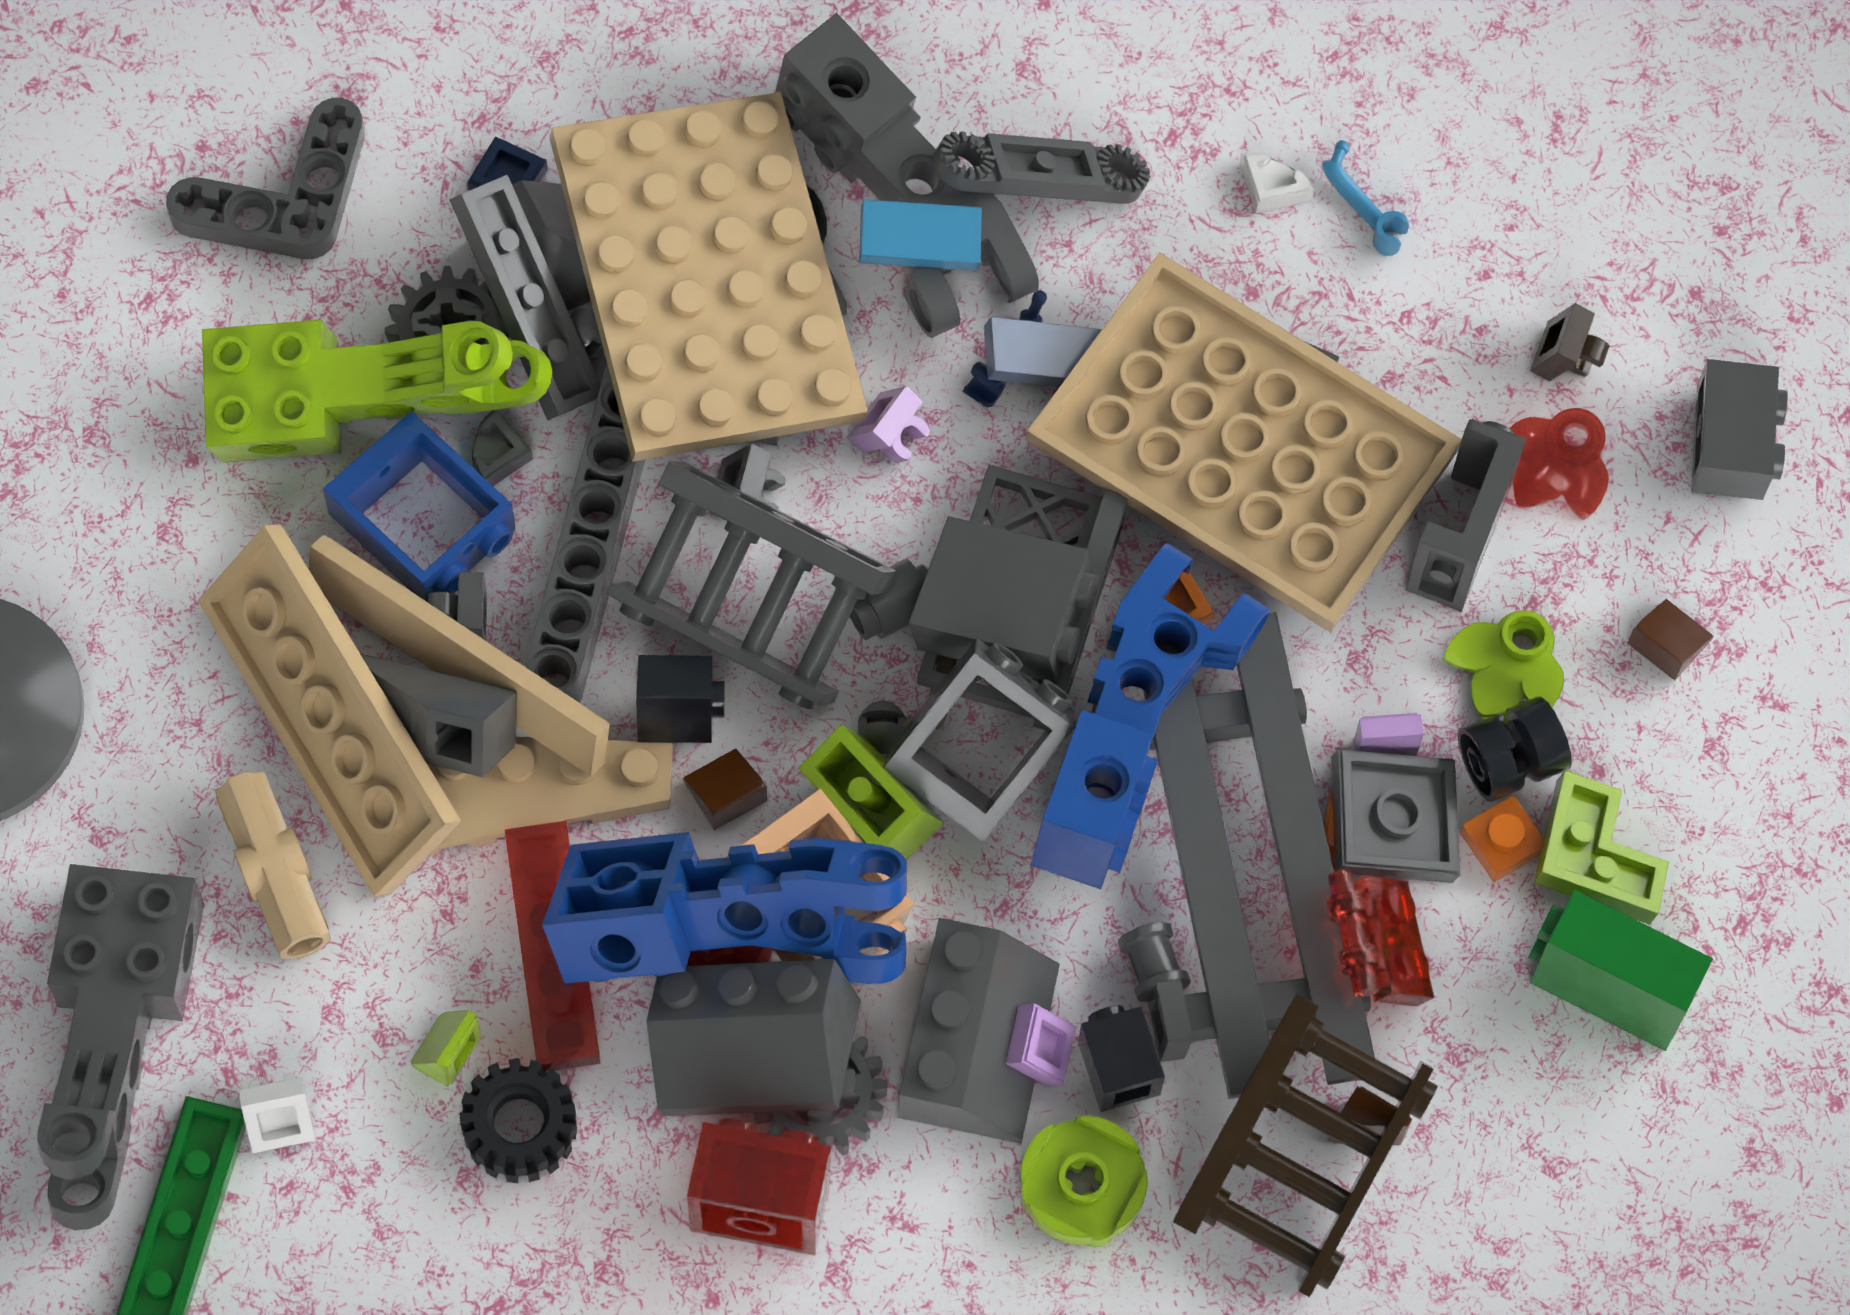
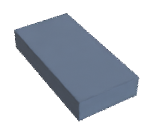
(1034, 350)

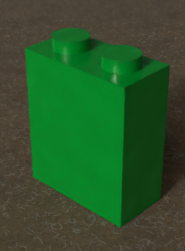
(1617, 968)

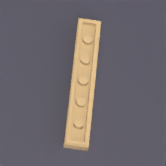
(456, 651)

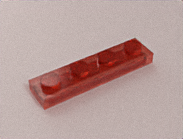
(558, 1010)

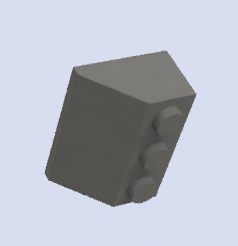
(965, 1028)
(751, 1037)

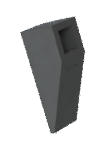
(449, 717)

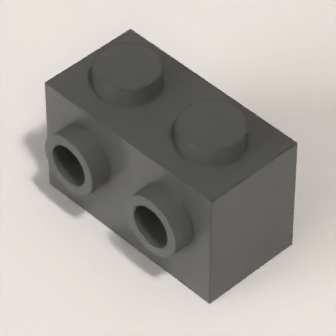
(1737, 429)

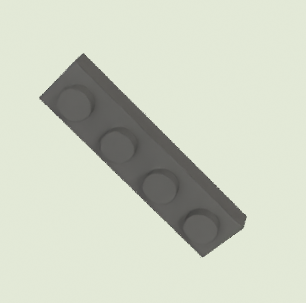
(526, 291)

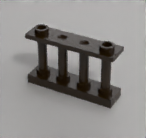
(1242, 1146)

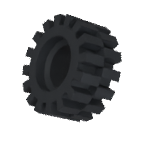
(511, 1084)

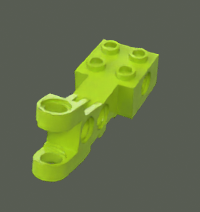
(290, 387)

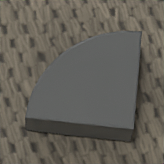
(498, 449)

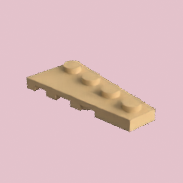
(543, 788)

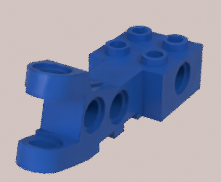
(1107, 758)
(651, 902)

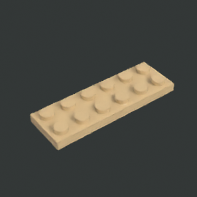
(328, 710)

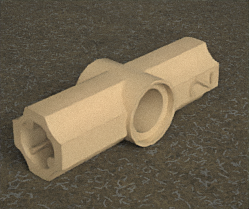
(272, 865)

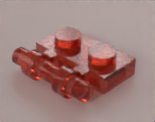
(1380, 939)

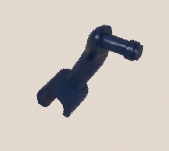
(989, 391)

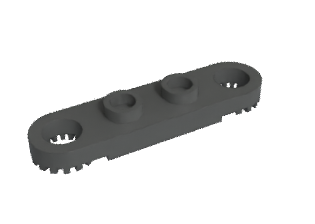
(1040, 168)

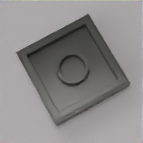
(1395, 815)

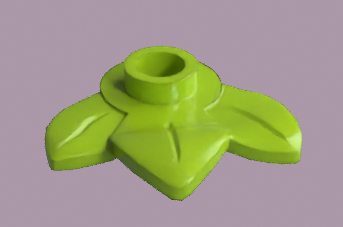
(1502, 670)

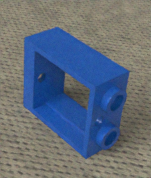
(382, 468)

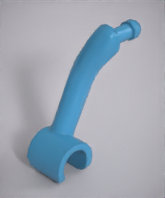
(1360, 202)

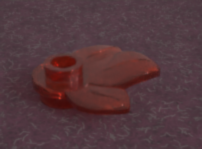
(1556, 468)

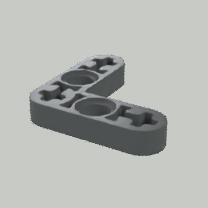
(284, 211)

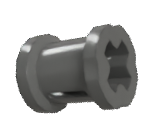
(1152, 957)

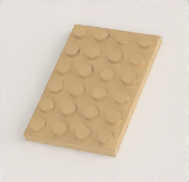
(707, 276)
(1244, 441)

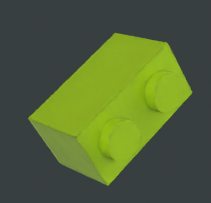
(868, 795)

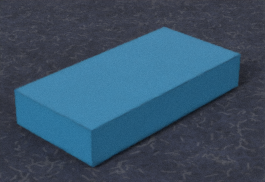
(920, 235)

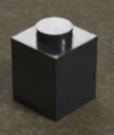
(677, 699)
(1120, 1057)

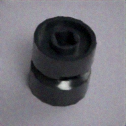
(1523, 745)

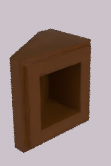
(1669, 639)
(726, 788)
(1371, 1112)

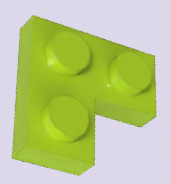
(1583, 858)

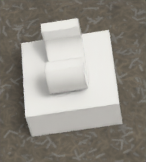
(277, 1114)

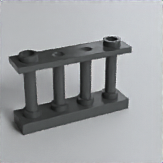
(800, 550)

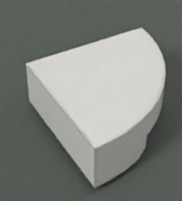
(1273, 182)

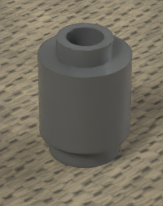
(892, 610)

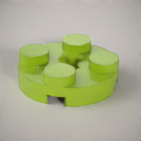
(1089, 1217)

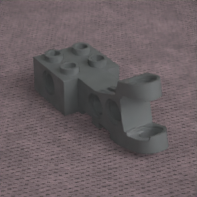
(867, 131)
(118, 962)

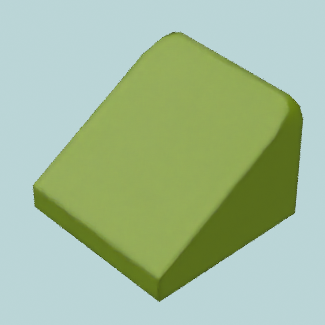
(448, 1046)

